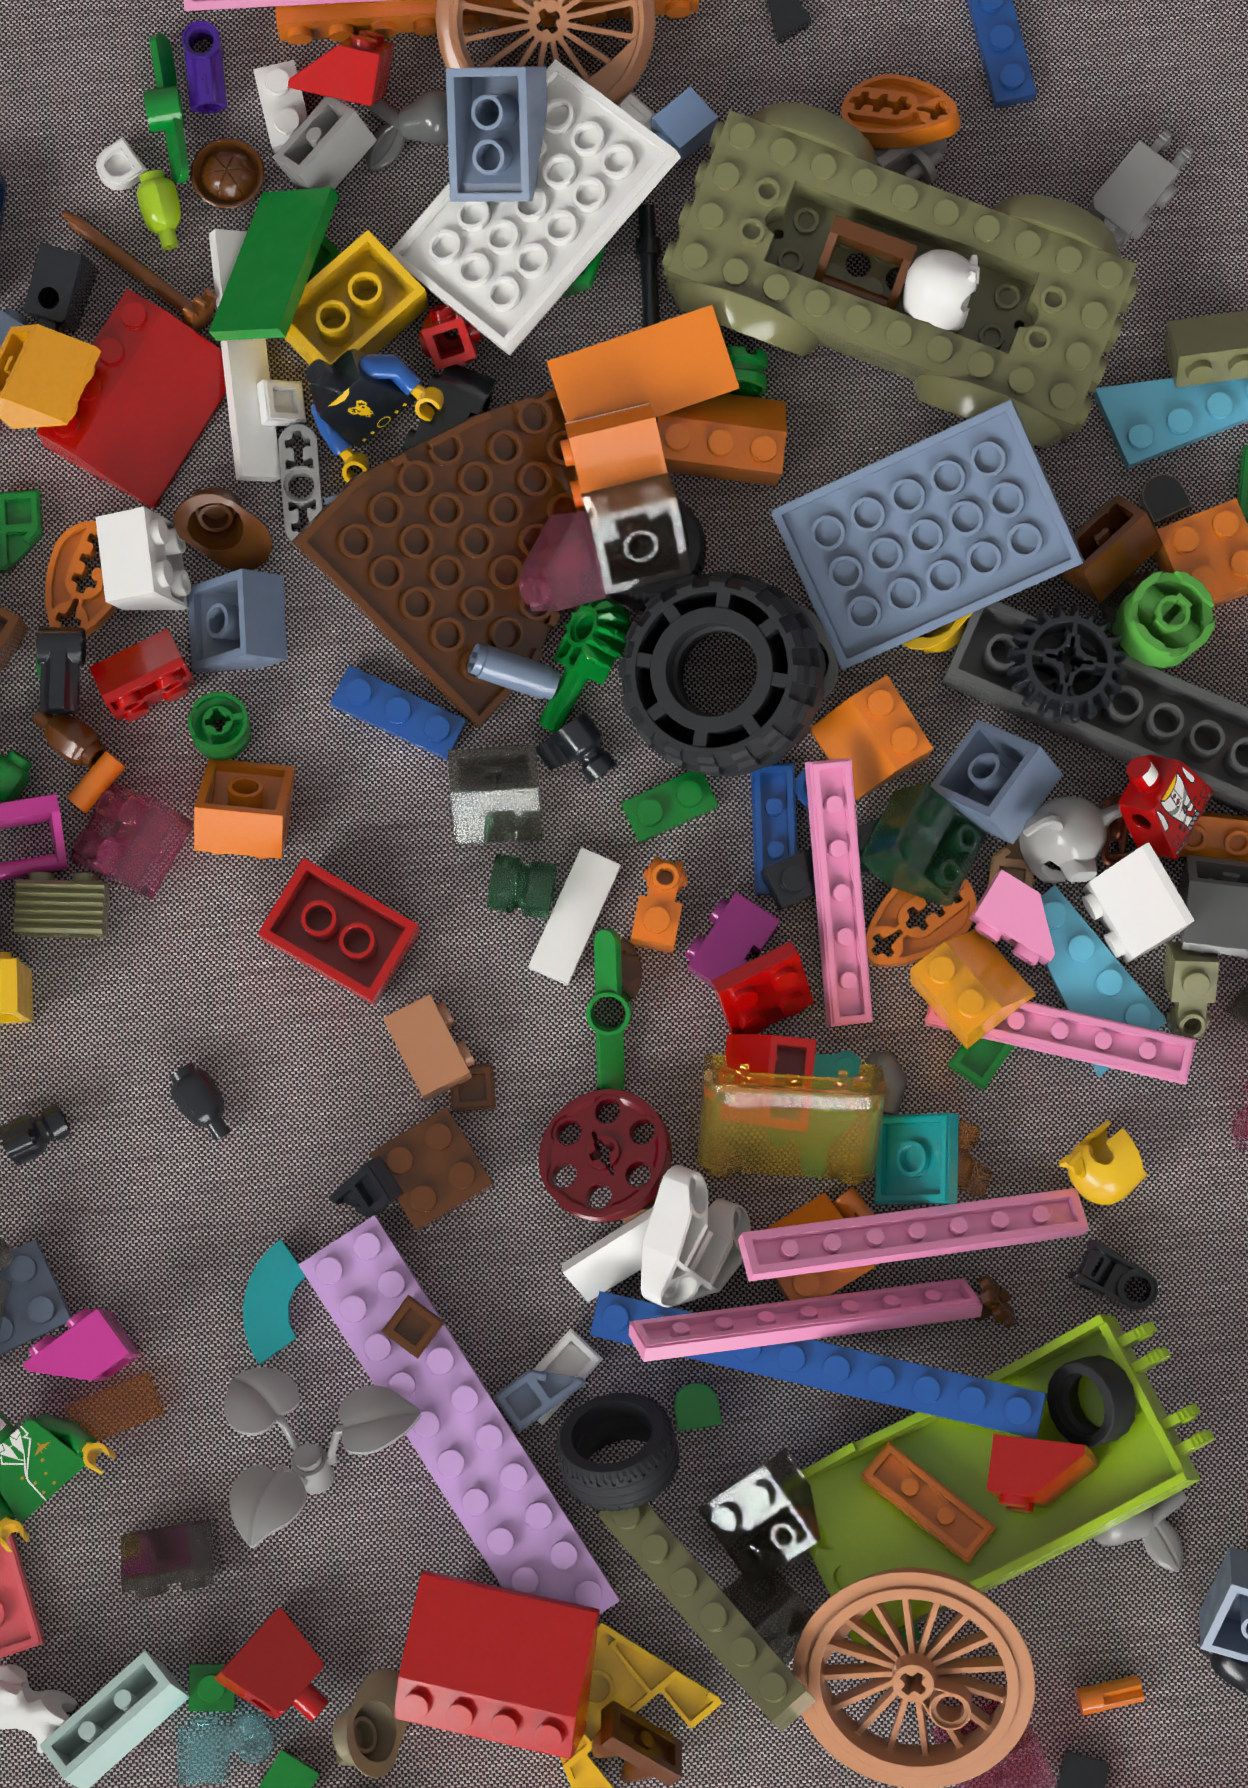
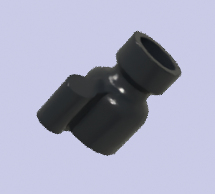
(578, 742)
(28, 1136)

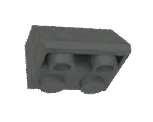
(1218, 902)

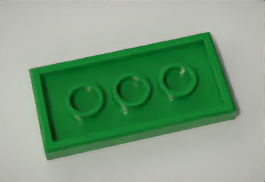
(274, 264)

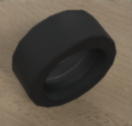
(1117, 1398)

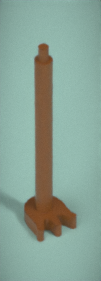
(195, 314)

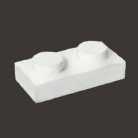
(281, 106)

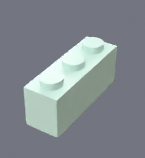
(114, 1721)

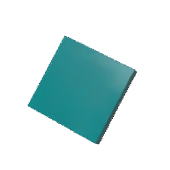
(917, 1159)

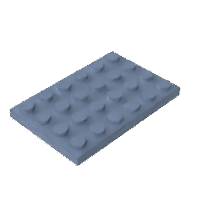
(928, 535)

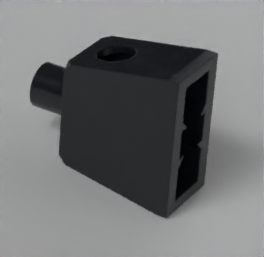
(60, 277)

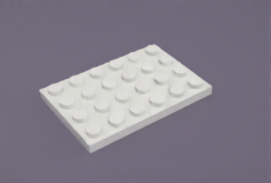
(516, 258)

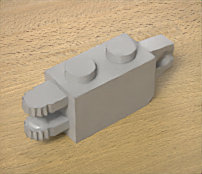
(1138, 187)

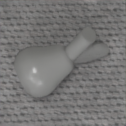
(1158, 1535)

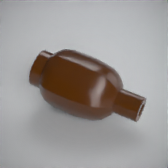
(70, 738)

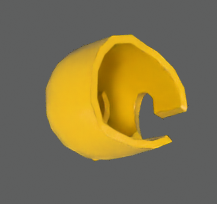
(1104, 1167)

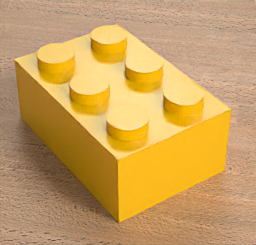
(355, 303)

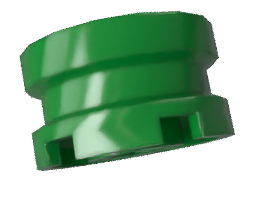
(749, 370)
(235, 732)

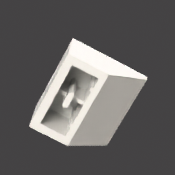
(142, 561)

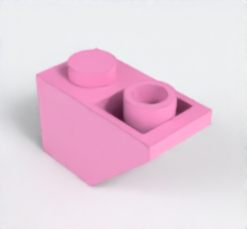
(1017, 916)

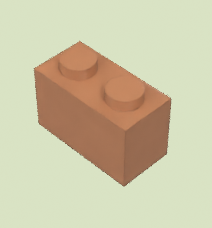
(428, 1047)

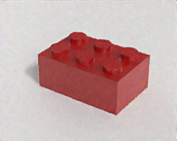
(339, 932)

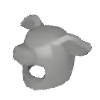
(1069, 834)

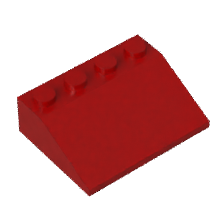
(144, 403)
(498, 1664)

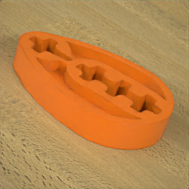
(900, 111)
(61, 588)
(914, 942)

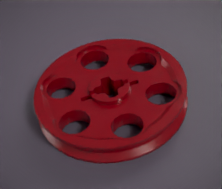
(586, 1155)

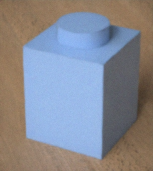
(685, 123)

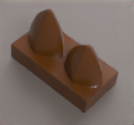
(643, 1746)

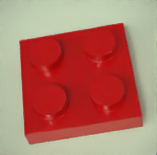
(763, 991)

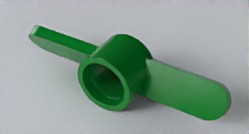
(165, 107)
(609, 984)

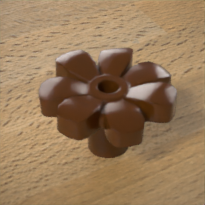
(995, 1302)

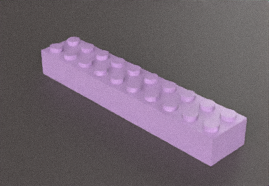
(460, 1426)

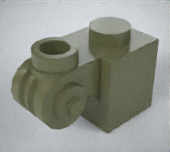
(1191, 985)

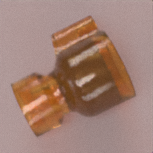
(972, 1175)

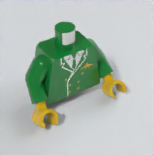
(36, 1462)

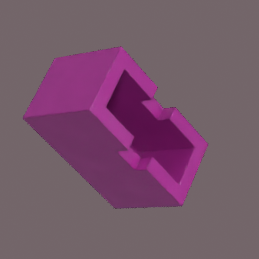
(736, 932)

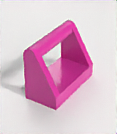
(31, 812)

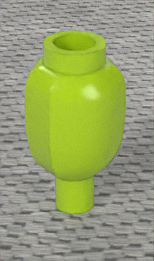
(159, 206)

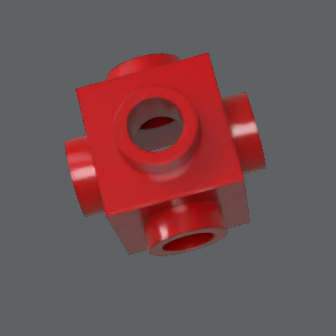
(448, 349)

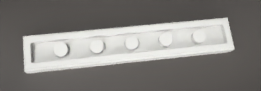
(244, 366)

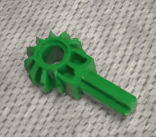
(588, 652)

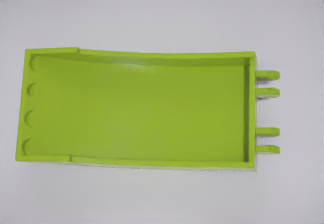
(1143, 1467)

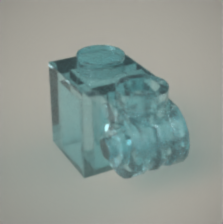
(207, 1744)

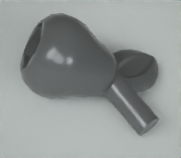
(419, 121)

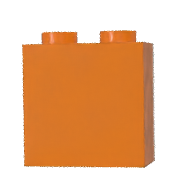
(613, 449)

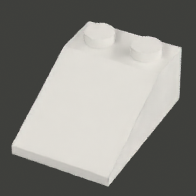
(1136, 904)

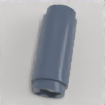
(513, 671)

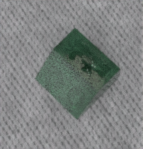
(923, 845)

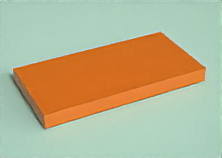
(657, 365)

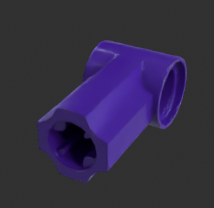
(204, 69)

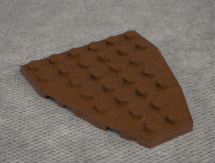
(441, 540)

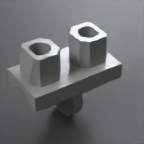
(913, 161)

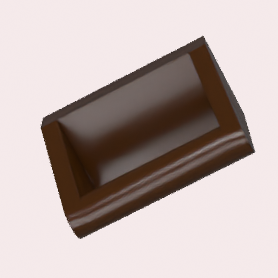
(873, 244)

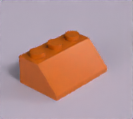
(726, 439)

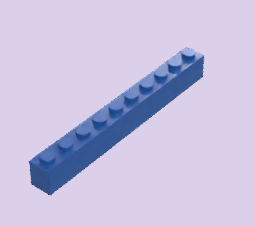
(853, 1373)

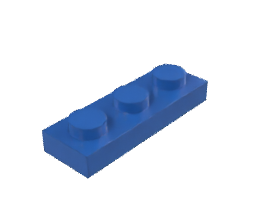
(1002, 52)
(398, 712)

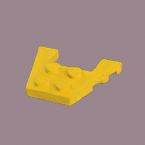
(631, 1678)

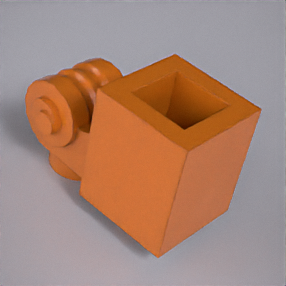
(658, 913)

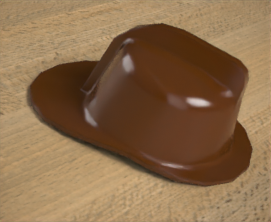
(223, 529)

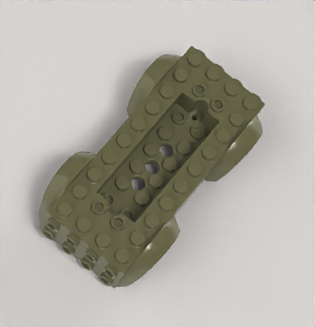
(1032, 325)

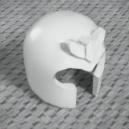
(940, 288)

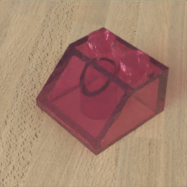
(562, 565)

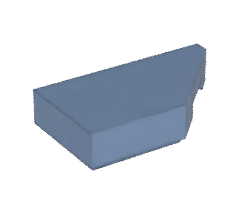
(535, 1395)

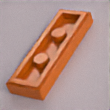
(928, 1503)

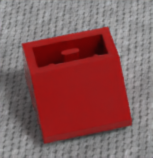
(142, 676)
(771, 1053)

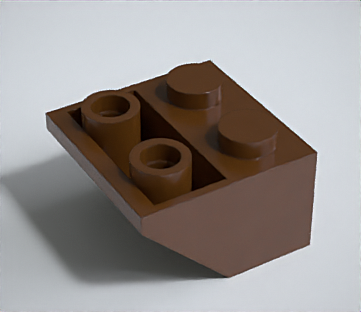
(1113, 547)

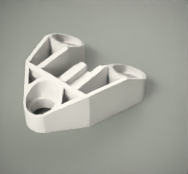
(686, 1244)

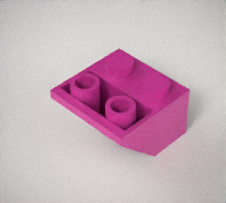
(89, 1350)

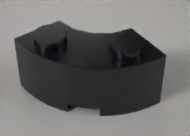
(464, 394)

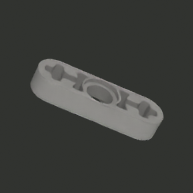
(288, 457)

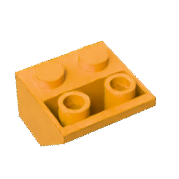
(42, 376)

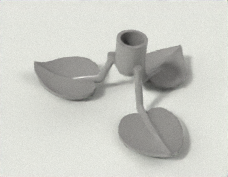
(269, 1499)

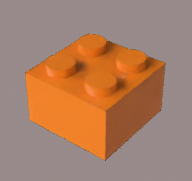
(1209, 548)

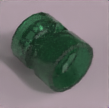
(521, 886)

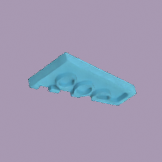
(1159, 418)
(1089, 975)

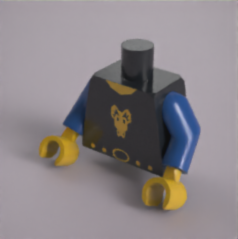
(361, 397)

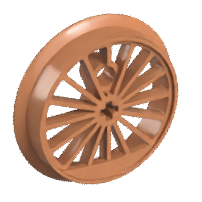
(612, 80)
(915, 1675)

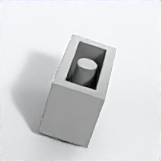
(325, 146)

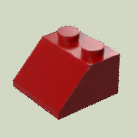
(350, 71)
(1035, 1471)

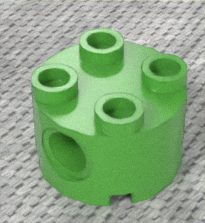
(1165, 619)

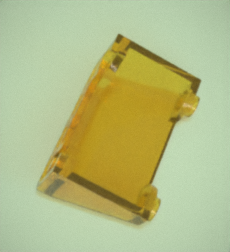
(790, 1122)

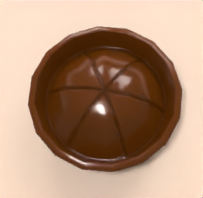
(227, 173)

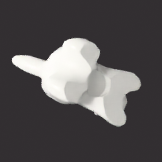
(29, 1709)

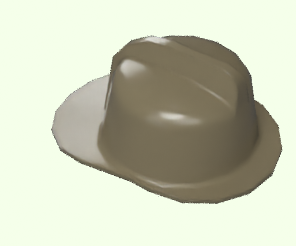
(367, 1731)

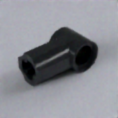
(60, 655)

